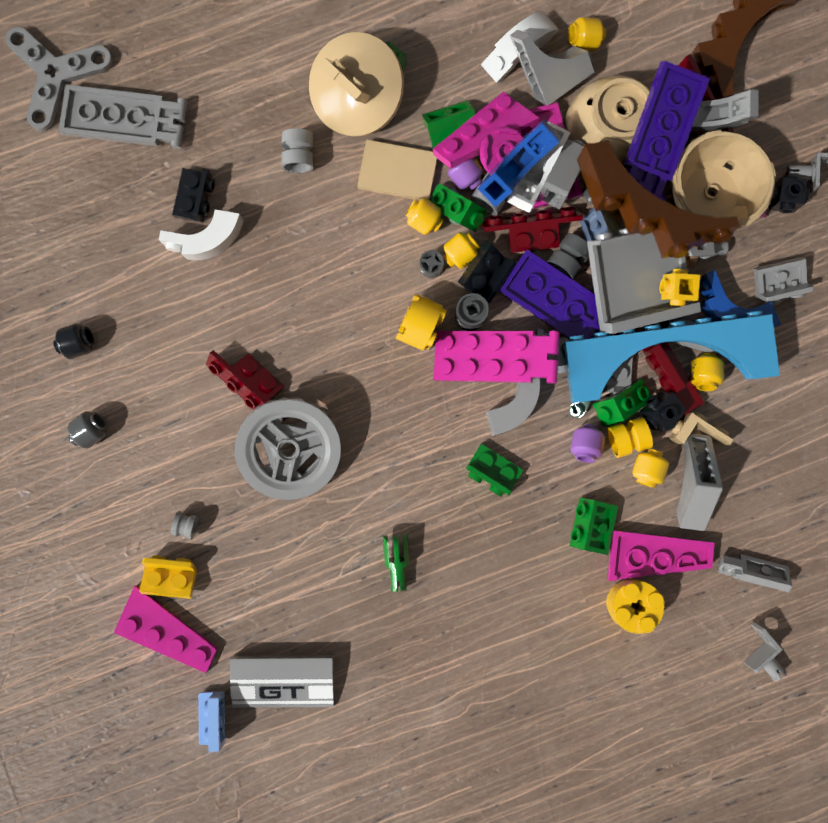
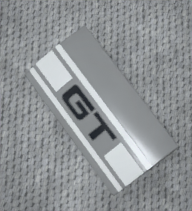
(282, 680)

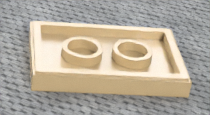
(397, 170)

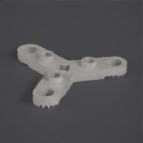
(69, 68)

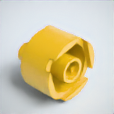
(420, 322)
(639, 619)

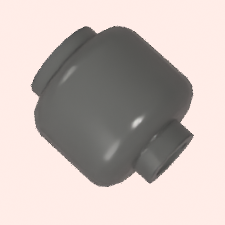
(87, 429)

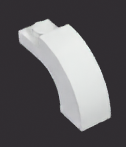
(504, 56)
(209, 242)

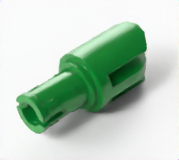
(397, 564)

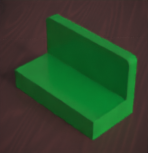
(446, 120)

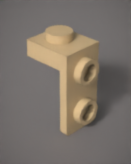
(689, 421)

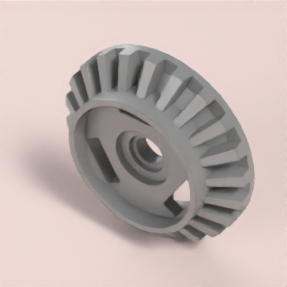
(281, 477)

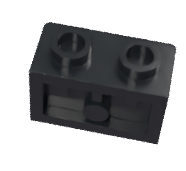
(193, 195)
(486, 272)

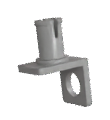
(809, 172)
(709, 250)
(765, 654)

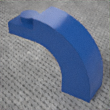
(517, 162)
(719, 304)

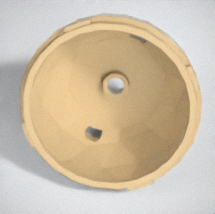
(601, 120)
(738, 192)

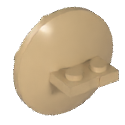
(356, 84)

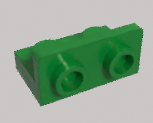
(494, 470)
(593, 526)

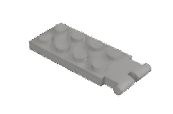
(121, 116)

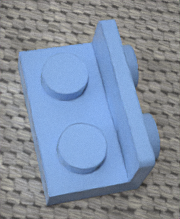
(212, 719)

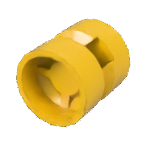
(627, 438)

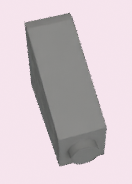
(562, 174)

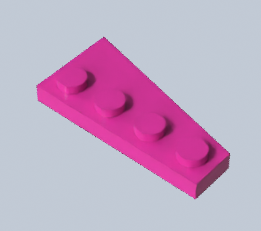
(467, 139)
(646, 555)
(158, 629)

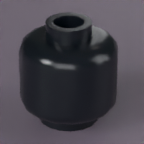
(73, 341)

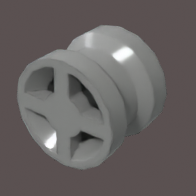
(185, 525)

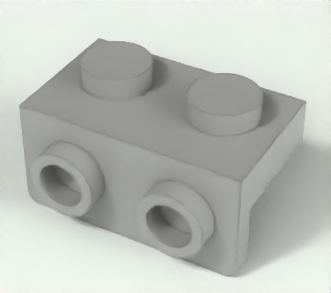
(782, 280)

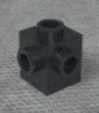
(789, 194)
(663, 411)

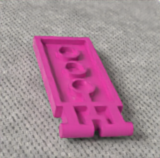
(495, 356)

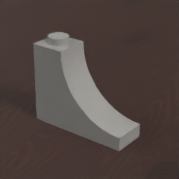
(554, 73)
(700, 483)

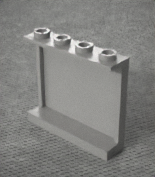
(628, 279)

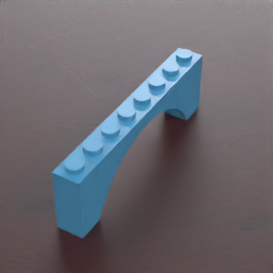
(743, 341)

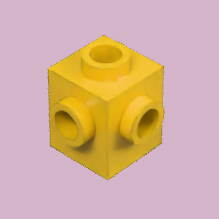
(679, 287)

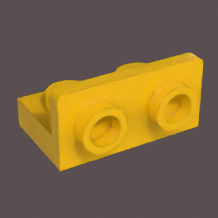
(168, 577)

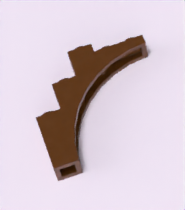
(718, 56)
(643, 212)

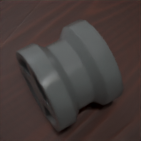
(431, 258)

